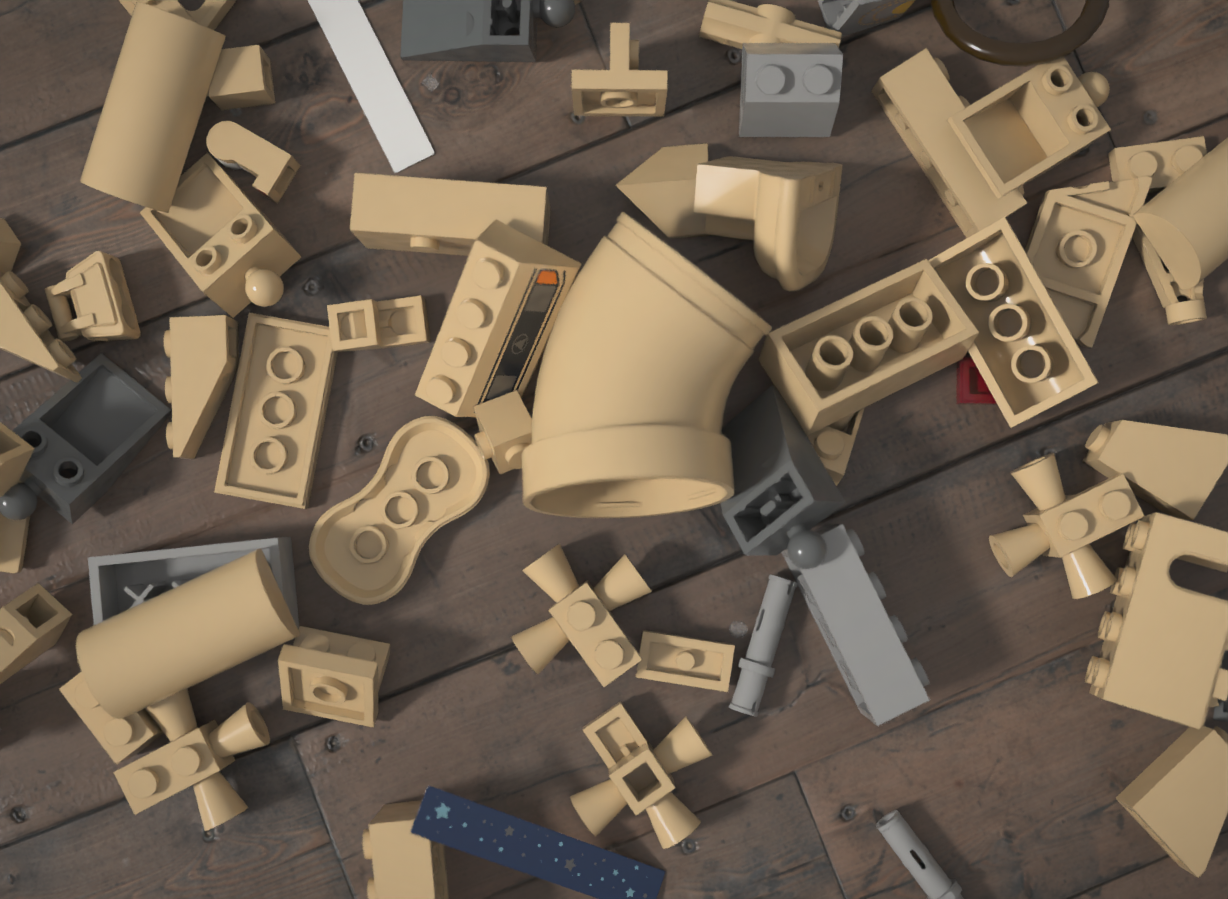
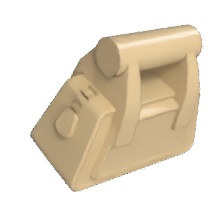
(99, 300)

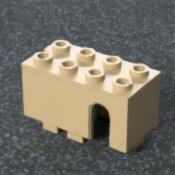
(1160, 638)

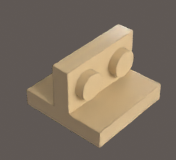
(623, 87)
(333, 676)

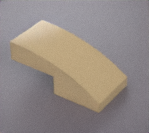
(378, 324)

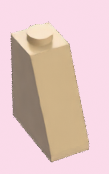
(1161, 463)
(1184, 797)

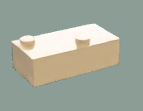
(441, 213)
(867, 346)

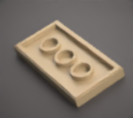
(277, 411)

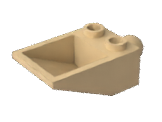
(1032, 124)
(223, 239)

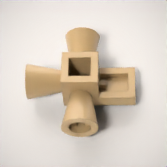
(1066, 525)
(582, 616)
(193, 759)
(640, 775)

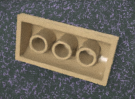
(152, 107)
(1191, 219)
(1022, 338)
(185, 636)

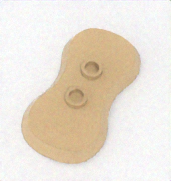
(374, 538)

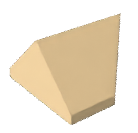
(666, 189)

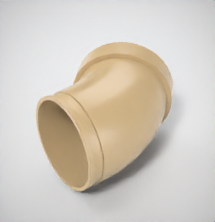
(637, 386)

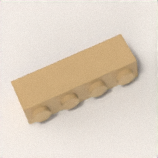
(918, 105)

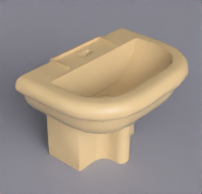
(778, 205)

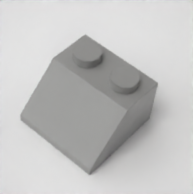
(789, 89)

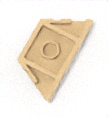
(1081, 247)

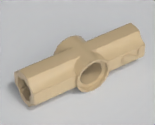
(768, 23)

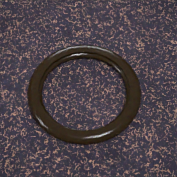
(1019, 53)

